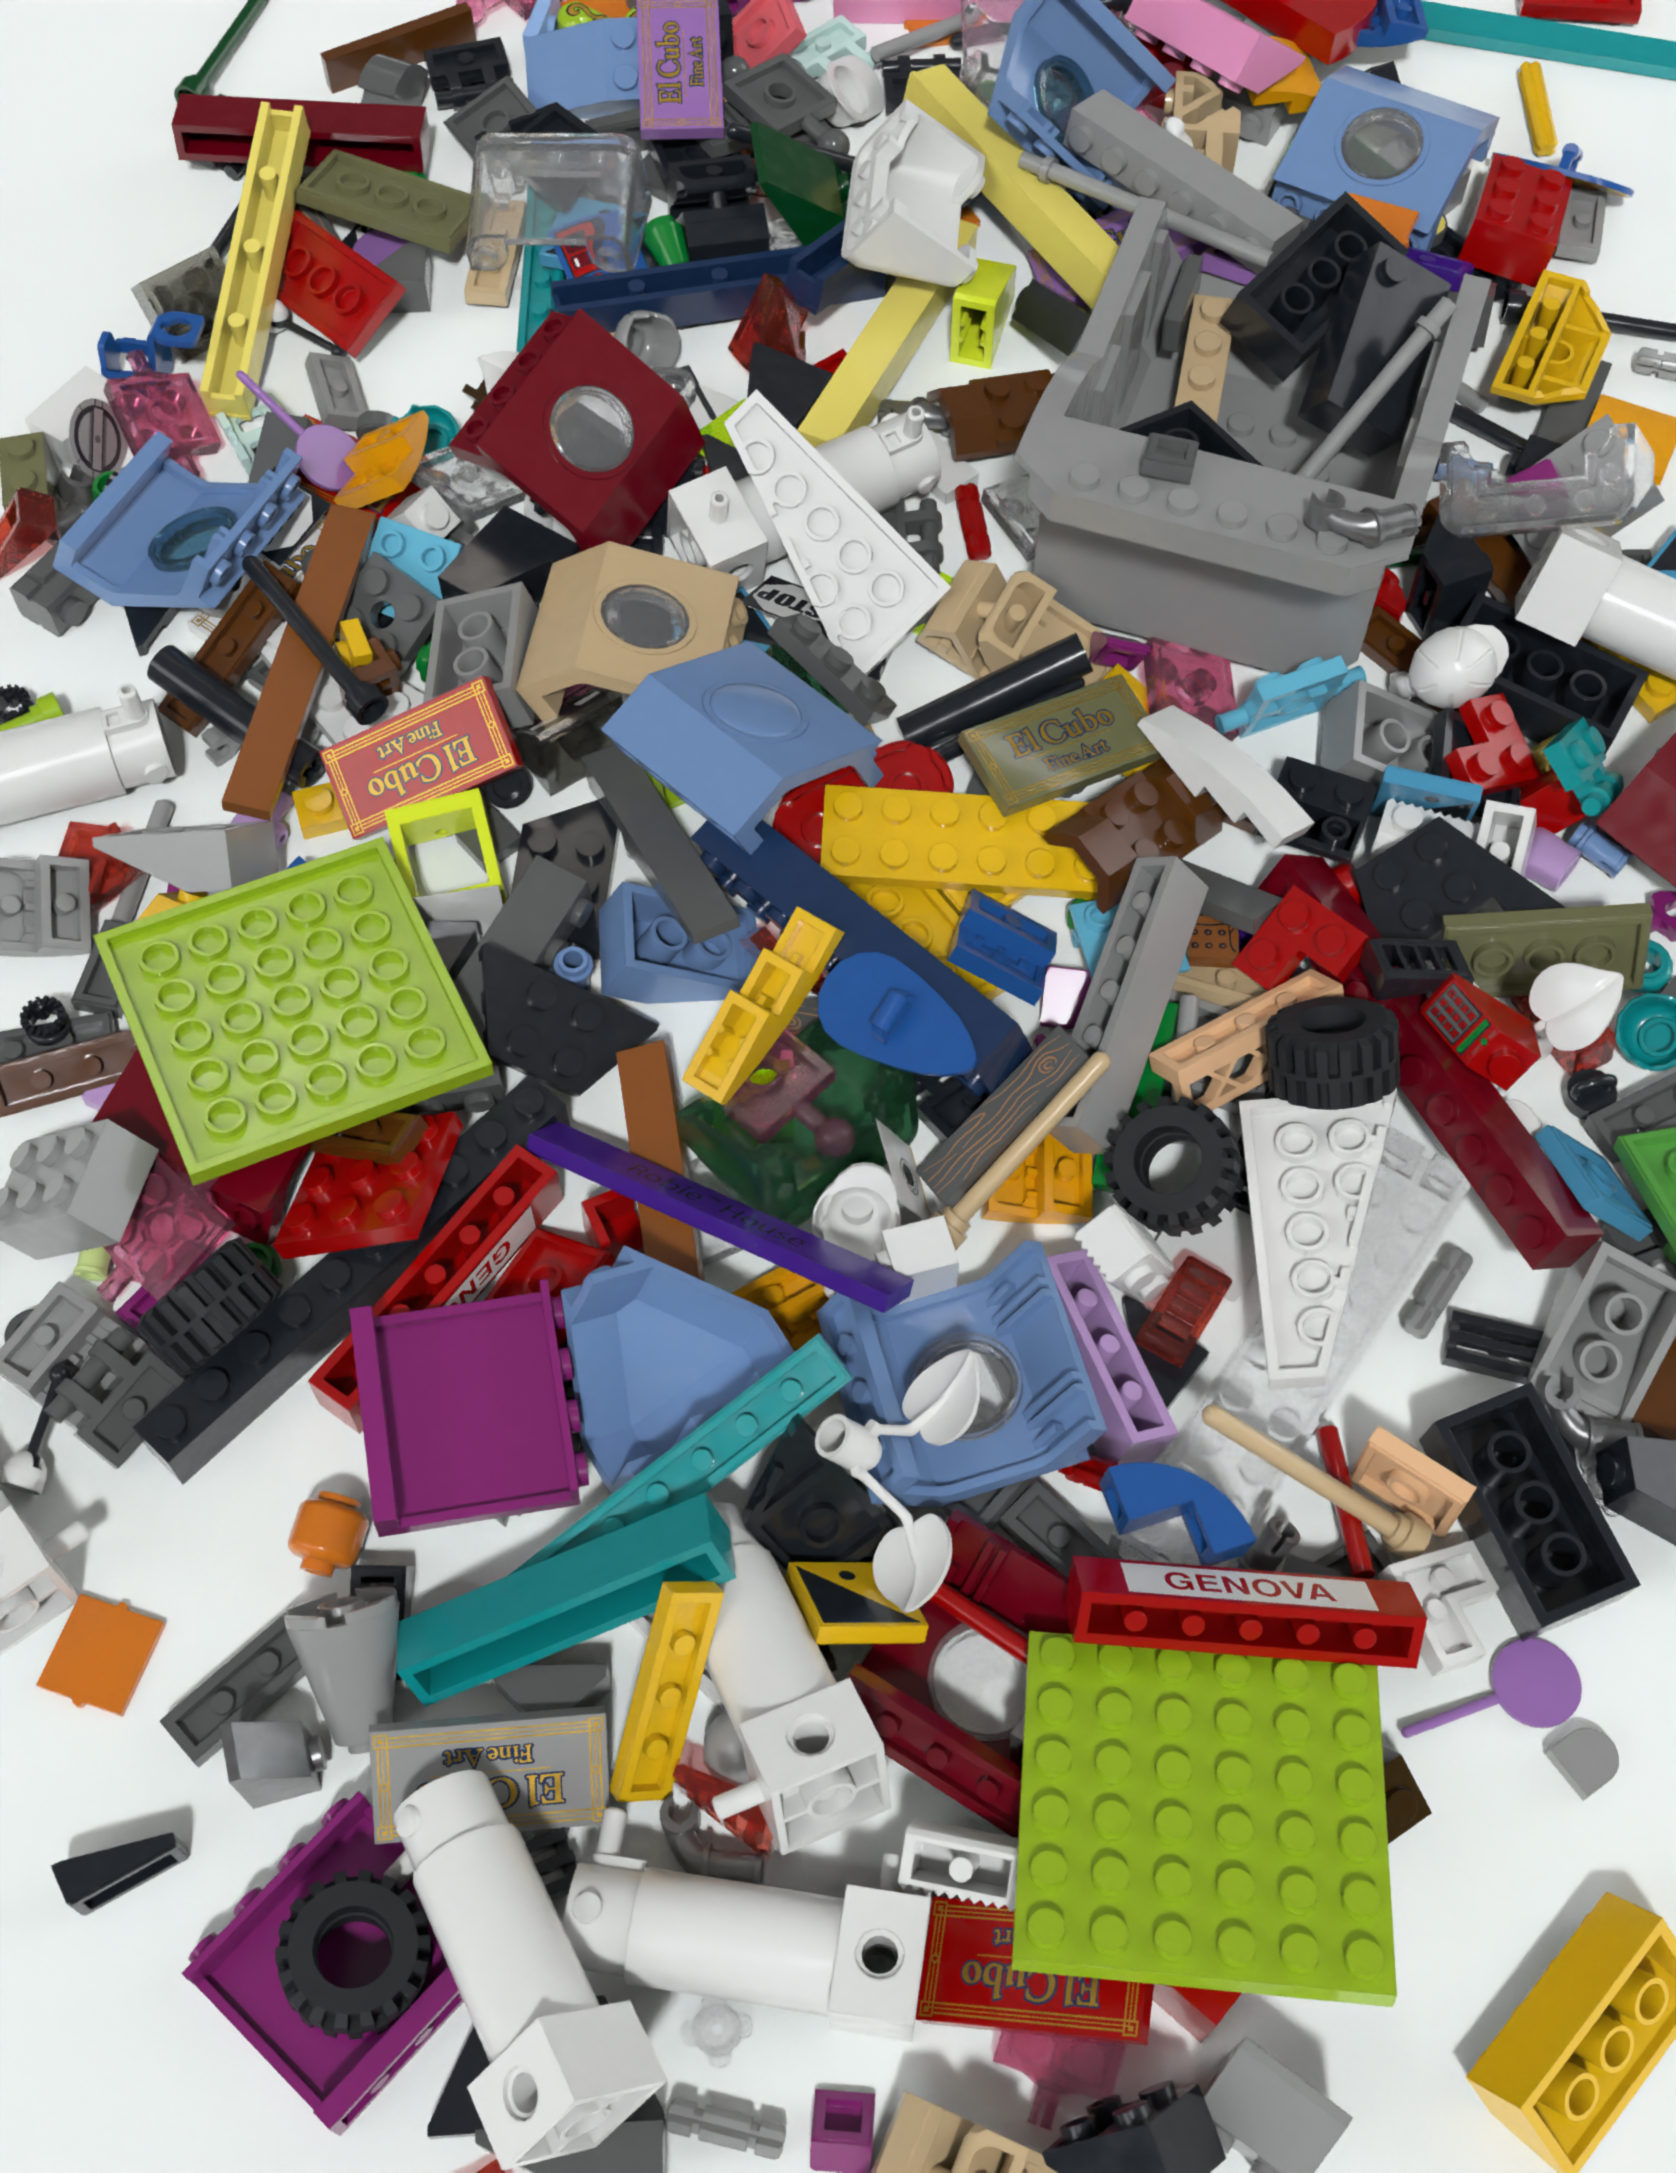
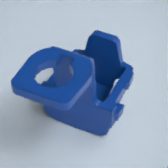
(156, 347)

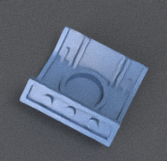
(737, 736)

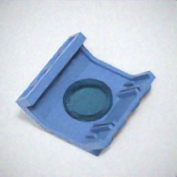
(1058, 59)
(171, 536)

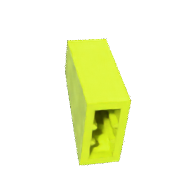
(981, 313)

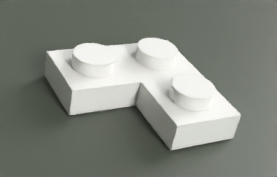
(1444, 1585)

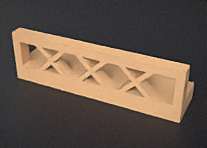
(1221, 1042)

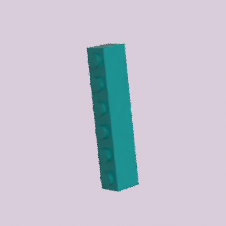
(561, 1600)

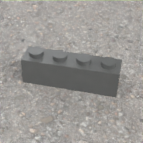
(529, 926)

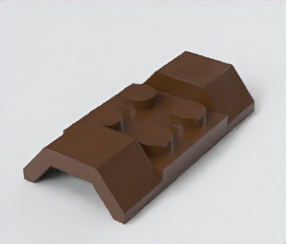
(990, 412)
(1137, 819)

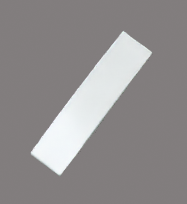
(1216, 765)

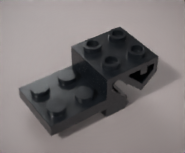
(711, 199)

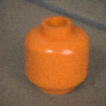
(328, 1533)

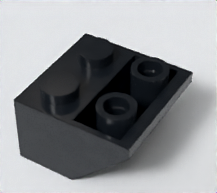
(1446, 581)
(1335, 804)
(1155, 2134)

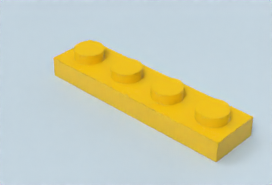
(666, 1690)

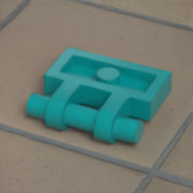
(1577, 761)

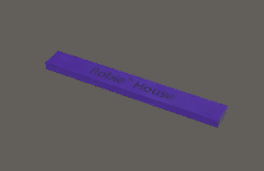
(721, 1216)

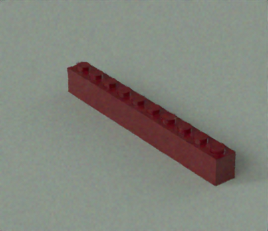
(1459, 1104)

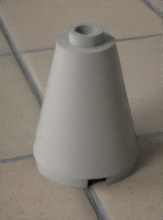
(349, 1659)

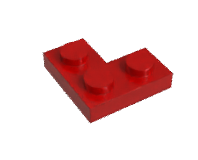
(1500, 752)
(1300, 930)

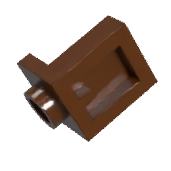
(382, 670)

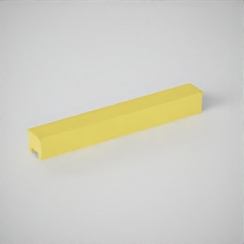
(1038, 210)
(255, 261)
(879, 354)

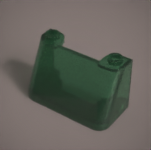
(788, 1170)

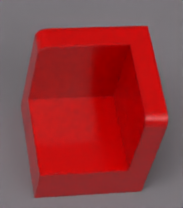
(1553, 805)
(612, 1223)

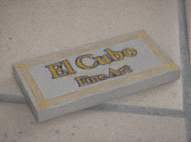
(541, 1764)

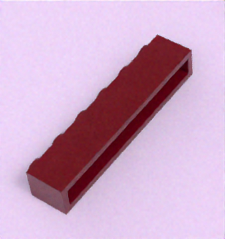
(224, 130)

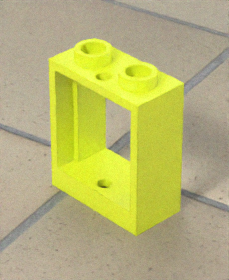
(440, 819)

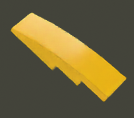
(763, 1008)

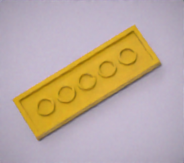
(949, 843)

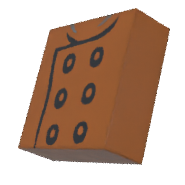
(1213, 944)

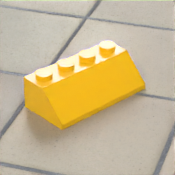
(1584, 2035)

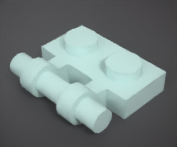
(830, 43)

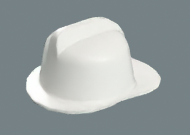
(855, 88)

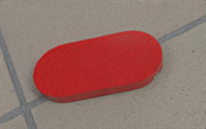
(904, 767)

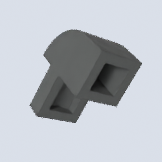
(392, 81)

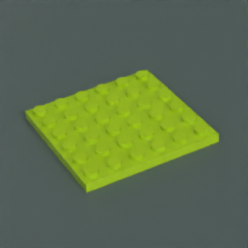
(291, 1009)
(1203, 1823)

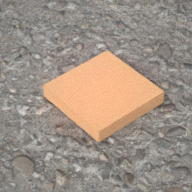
(1411, 1481)

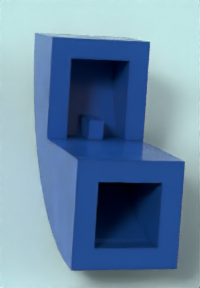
(1154, 1492)

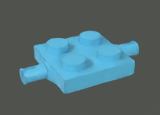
(1289, 696)

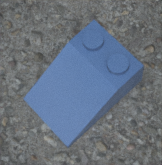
(585, 67)
(654, 960)

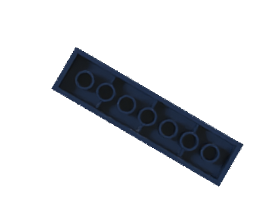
(784, 877)

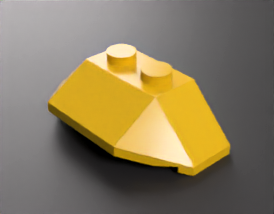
(1554, 344)

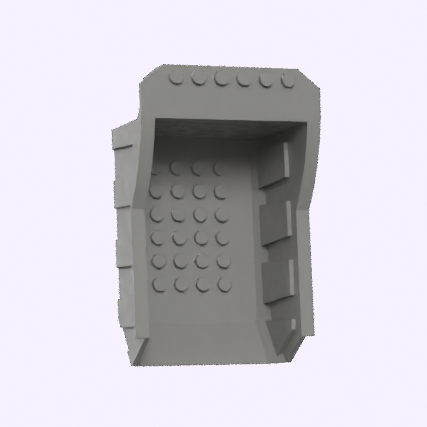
(1230, 553)

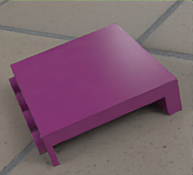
(466, 1412)
(243, 1983)

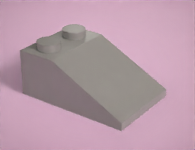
(1373, 730)
(198, 855)
(1608, 1332)

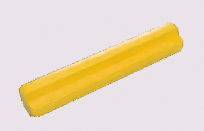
(1537, 108)

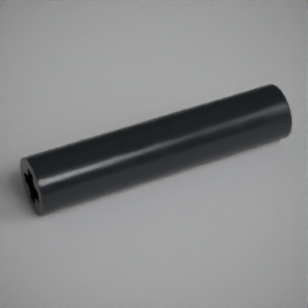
(996, 693)
(222, 706)

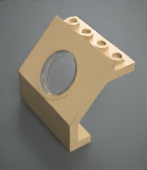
(621, 616)

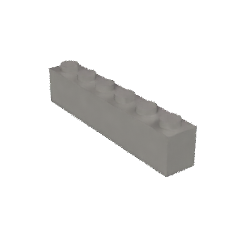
(1171, 171)
(1131, 994)

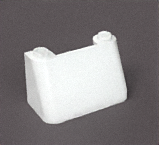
(910, 199)

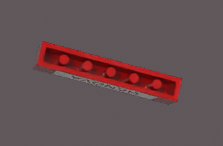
(454, 1264)
(1244, 1612)

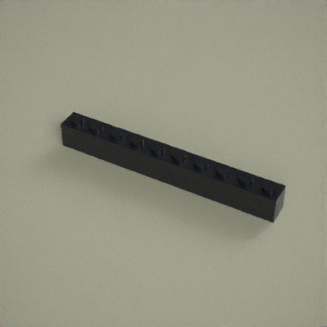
(315, 1312)

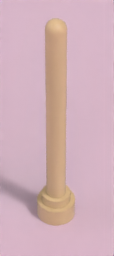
(959, 1216)
(1403, 1533)

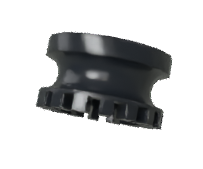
(13, 697)
(42, 1009)

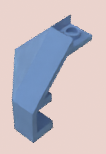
(658, 1358)

